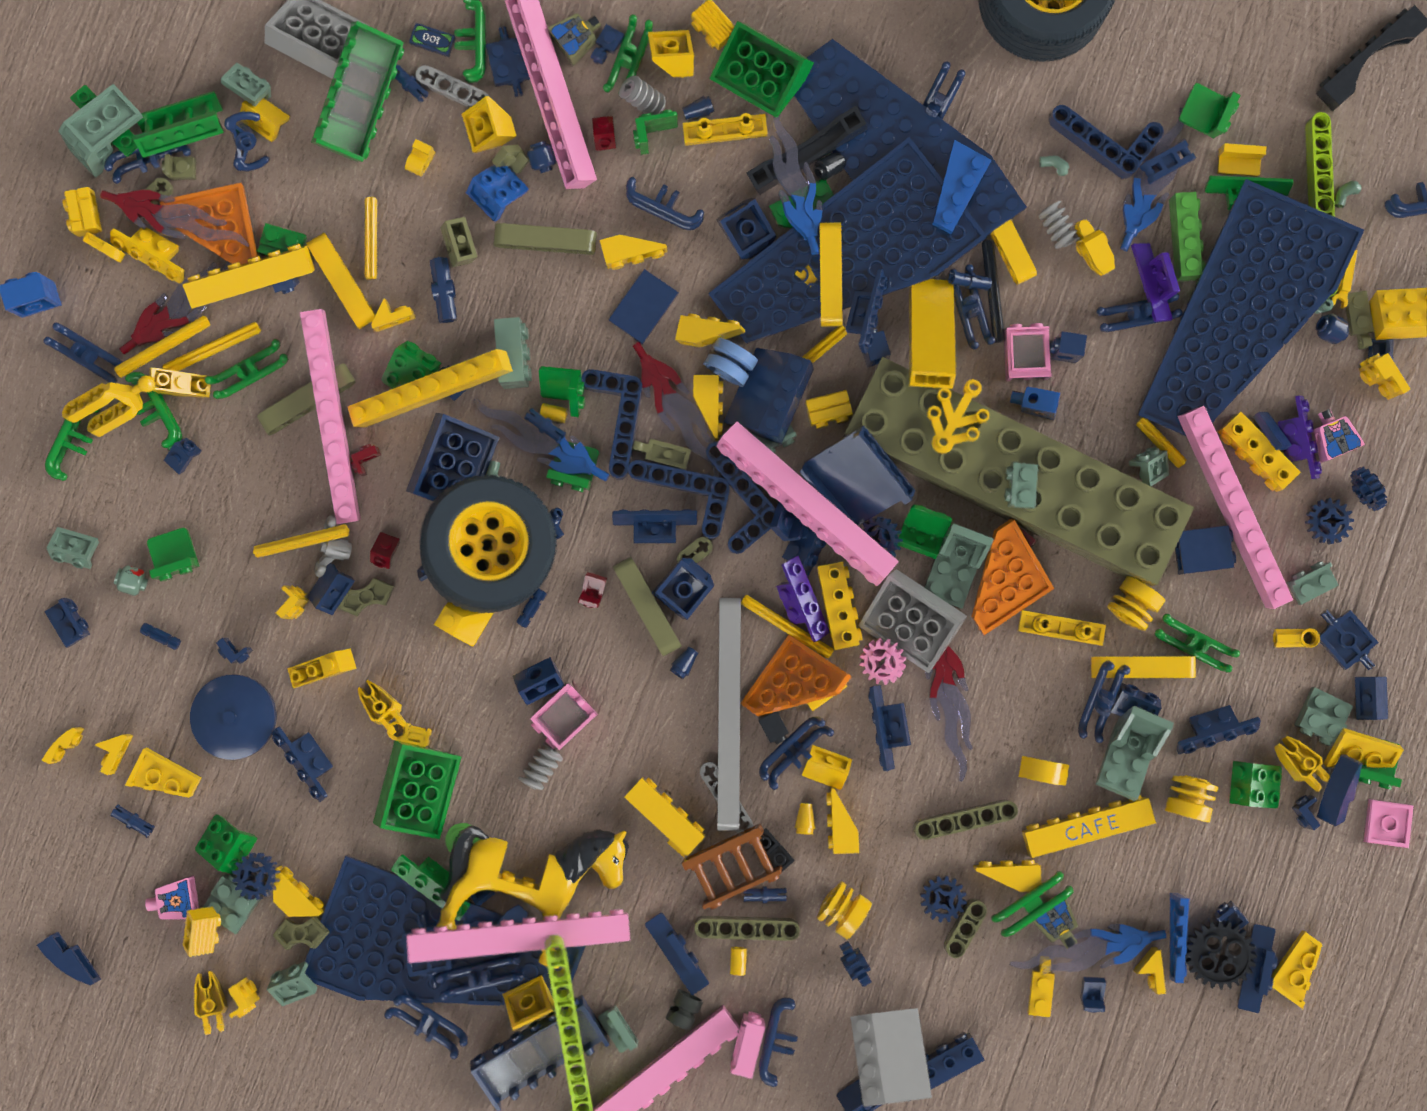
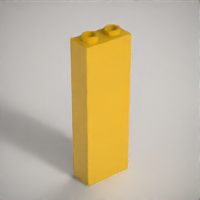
(932, 334)

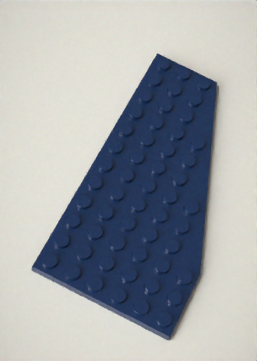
(845, 81)
(883, 226)
(1254, 294)

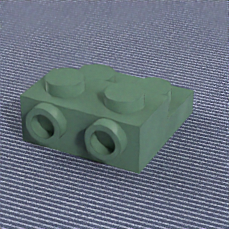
(1323, 716)
(230, 905)

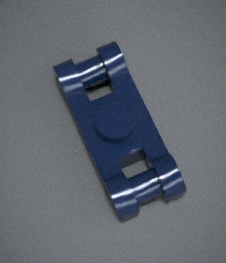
(1167, 162)

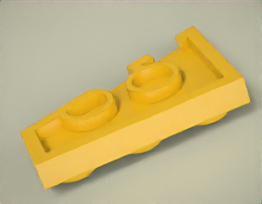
(1364, 749)
(161, 774)
(1296, 967)

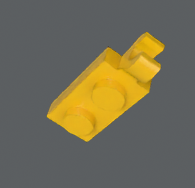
(1345, 284)
(1041, 991)

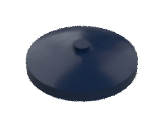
(233, 717)

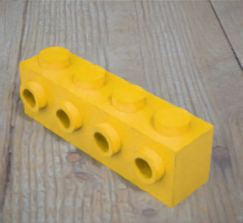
(1258, 452)
(838, 605)
(665, 816)

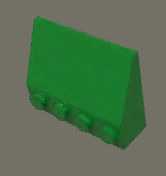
(760, 69)
(416, 790)

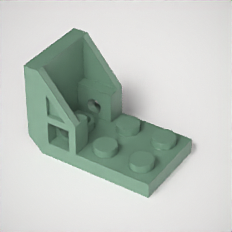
(96, 126)
(957, 563)
(1131, 747)

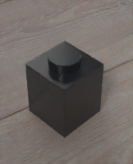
(774, 727)

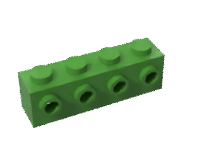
(1186, 236)

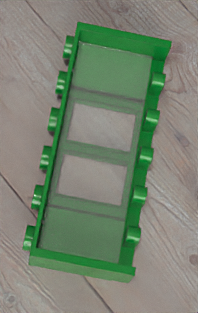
(358, 92)

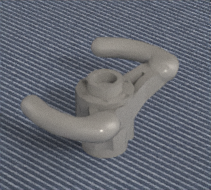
(334, 549)

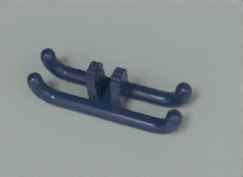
(935, 101)
(140, 162)
(660, 210)
(1401, 210)
(970, 308)
(1138, 314)
(83, 352)
(1101, 700)
(793, 750)
(479, 976)
(428, 1023)
(772, 1034)

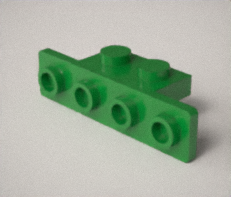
(125, 141)
(1231, 185)
(427, 879)

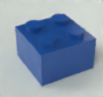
(29, 294)

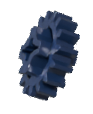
(1368, 488)
(1329, 512)
(885, 532)
(264, 879)
(935, 904)
(855, 964)

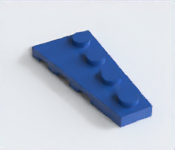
(961, 179)
(1178, 936)

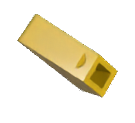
(625, 249)
(703, 332)
(706, 396)
(322, 668)
(844, 834)
(1020, 876)

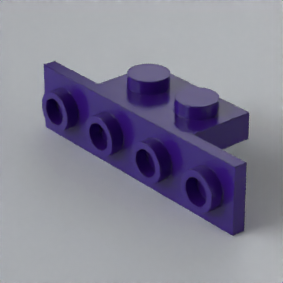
(1157, 279)
(1299, 435)
(800, 599)

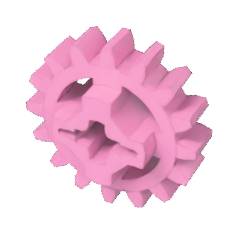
(874, 655)

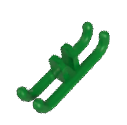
(479, 33)
(628, 54)
(248, 371)
(162, 412)
(60, 447)
(1196, 644)
(1033, 905)

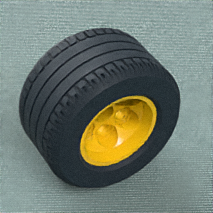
(1040, 32)
(474, 503)

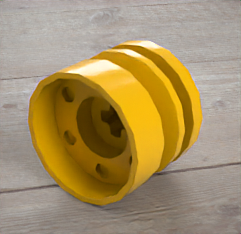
(1136, 603)
(1191, 798)
(844, 910)

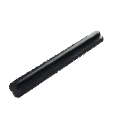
(993, 293)

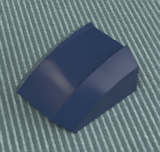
(747, 228)
(684, 588)

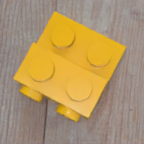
(1385, 373)

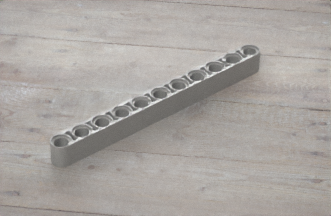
(729, 714)

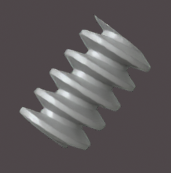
(642, 96)
(1058, 226)
(541, 767)

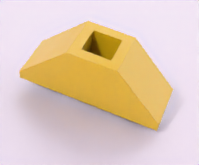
(179, 383)
(294, 897)

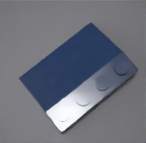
(770, 394)
(450, 455)

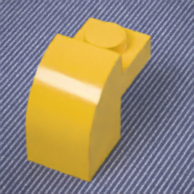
(1043, 771)

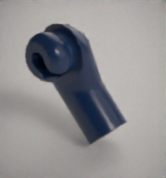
(556, 515)

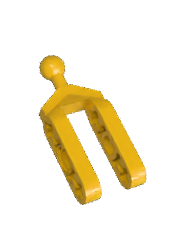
(103, 394)

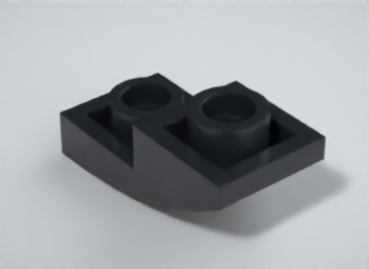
(775, 851)

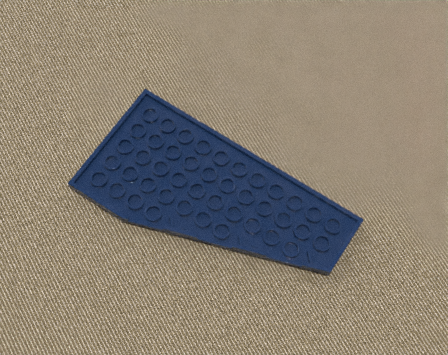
(366, 949)

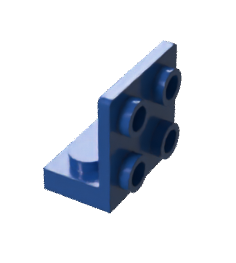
(495, 190)

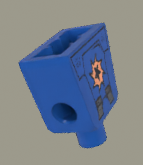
(1046, 402)

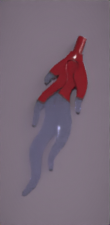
(163, 217)
(175, 314)
(668, 400)
(952, 702)

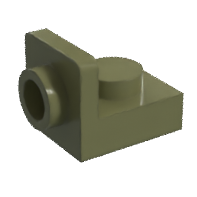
(511, 156)
(179, 167)

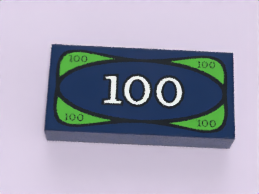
(432, 40)

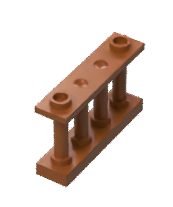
(714, 854)

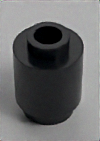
(829, 166)

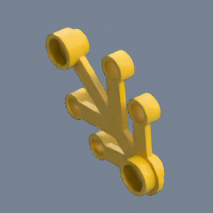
(955, 418)

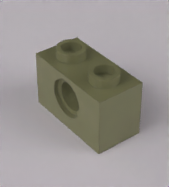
(458, 242)

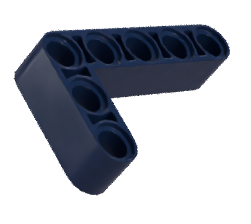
(1105, 143)
(623, 417)
(688, 486)
(745, 496)

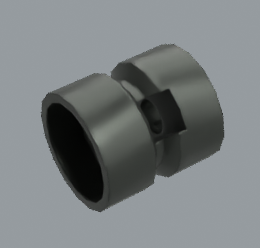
(685, 1007)

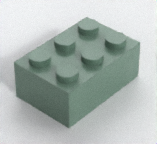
(511, 337)

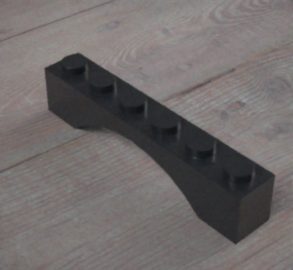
(1343, 85)
(834, 135)

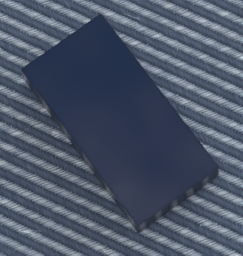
(1272, 431)

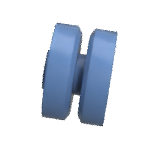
(730, 362)

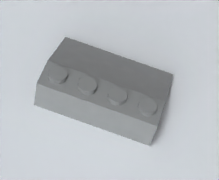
(310, 33)
(913, 619)
(890, 1057)

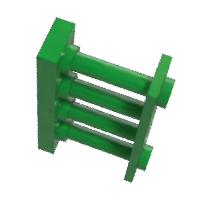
(179, 124)

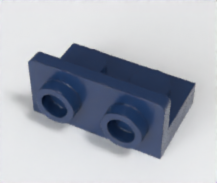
(786, 524)
(67, 622)
(1132, 696)

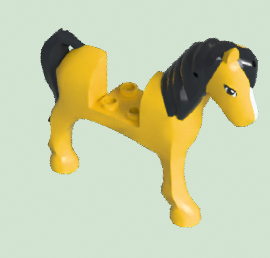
(478, 866)

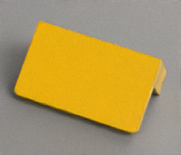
(270, 118)
(1240, 159)
(827, 767)

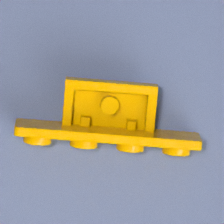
(150, 249)

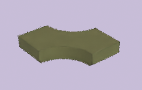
(375, 593)
(309, 933)

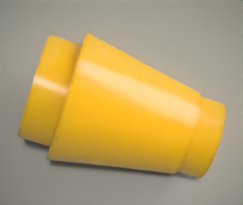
(805, 820)

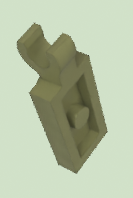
(1360, 318)
(664, 453)

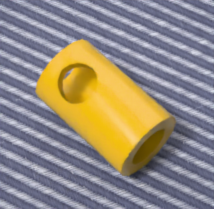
(554, 412)
(738, 961)

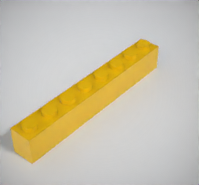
(430, 388)

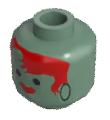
(130, 580)

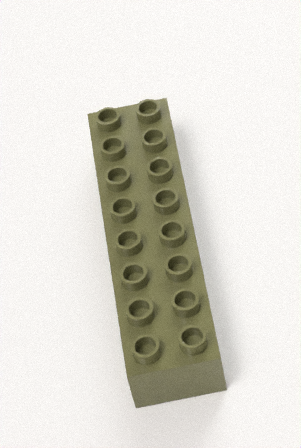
(1077, 497)

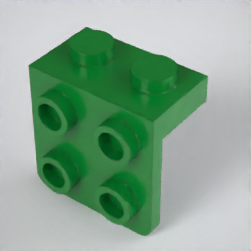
(1209, 110)
(652, 123)
(408, 365)
(563, 385)
(577, 482)
(924, 530)
(172, 554)
(1383, 775)
(1255, 785)
(224, 845)

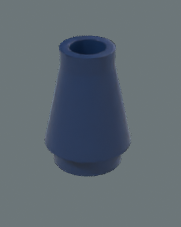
(699, 108)
(682, 665)

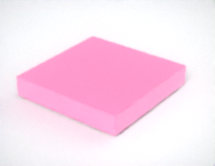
(1388, 823)

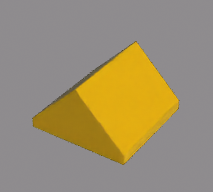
(528, 1002)

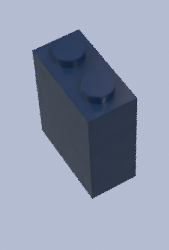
(1205, 550)

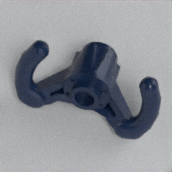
(244, 140)

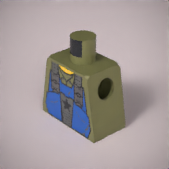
(574, 36)
(1058, 924)

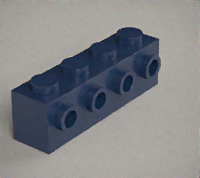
(952, 1059)

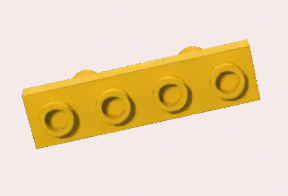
(725, 129)
(1061, 628)

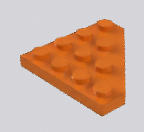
(225, 204)
(1009, 579)
(793, 679)

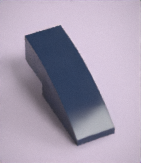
(1340, 791)
(68, 960)

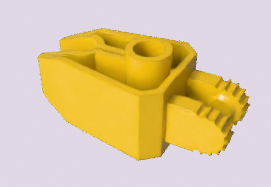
(1094, 248)
(381, 706)
(1301, 762)
(209, 1002)

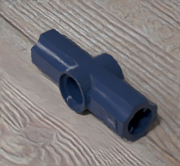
(443, 290)

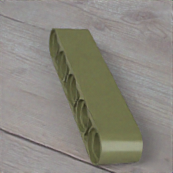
(545, 238)
(299, 403)
(647, 606)
(975, 819)
(757, 932)

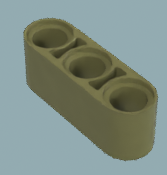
(965, 938)

